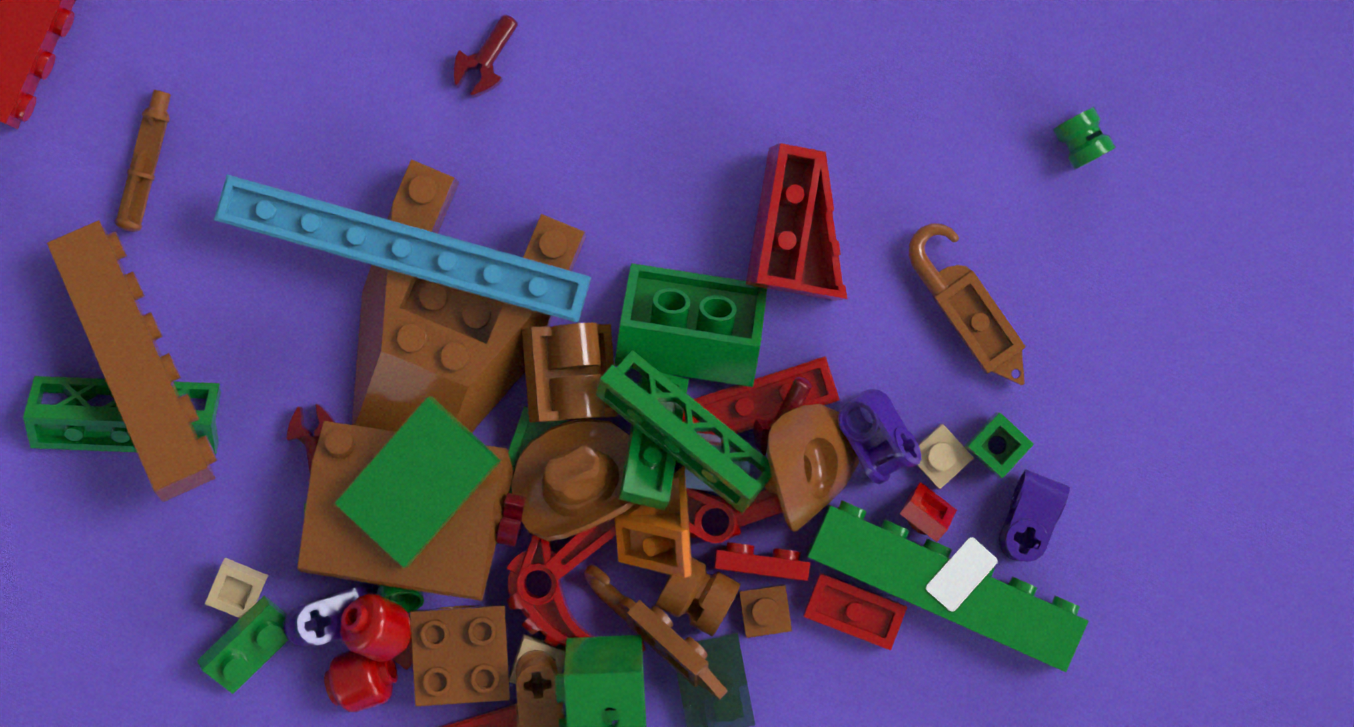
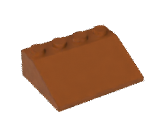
(335, 546)

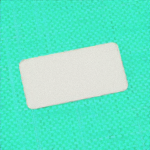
(961, 574)

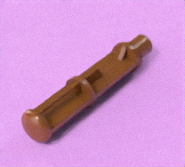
(143, 163)

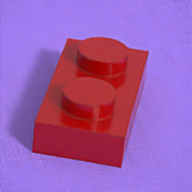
(742, 559)
(855, 611)

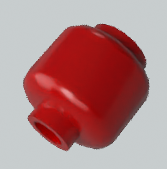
(375, 628)
(359, 682)

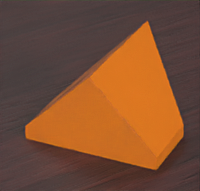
(655, 536)

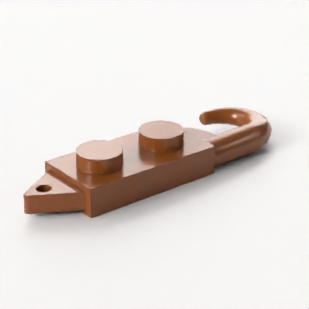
(969, 308)
(655, 627)

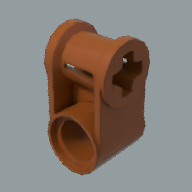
(537, 702)

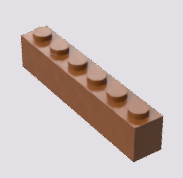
(131, 360)

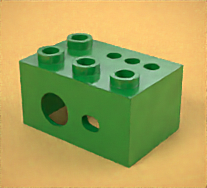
(603, 682)

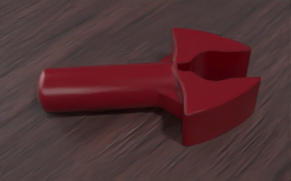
(485, 57)
(794, 399)
(297, 430)
(510, 524)

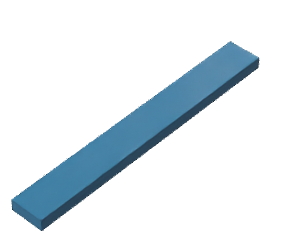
(402, 248)

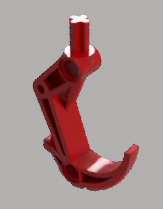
(551, 612)

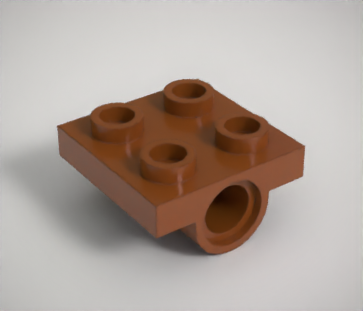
(565, 371)
(460, 655)

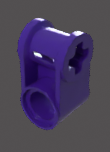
(878, 439)
(1034, 507)
(327, 616)

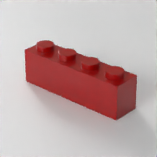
(26, 46)

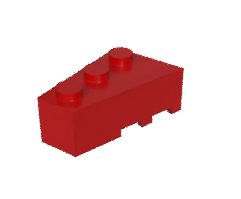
(795, 227)

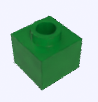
(1015, 445)

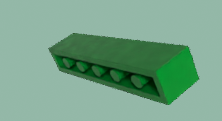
(904, 569)

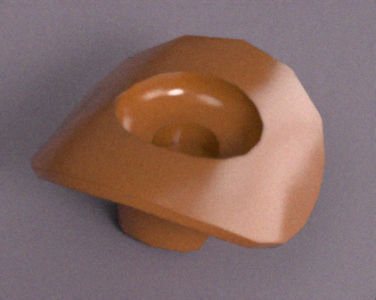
(808, 461)
(572, 478)

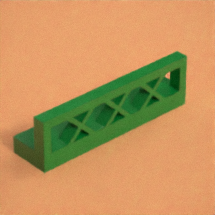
(80, 426)
(681, 439)

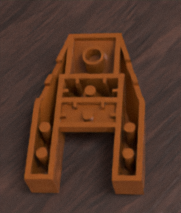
(440, 339)

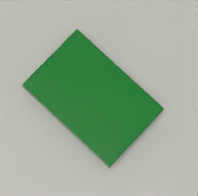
(417, 482)

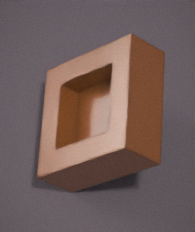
(765, 610)

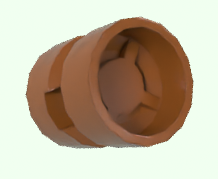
(699, 596)

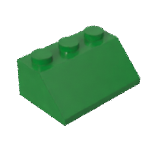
(692, 324)

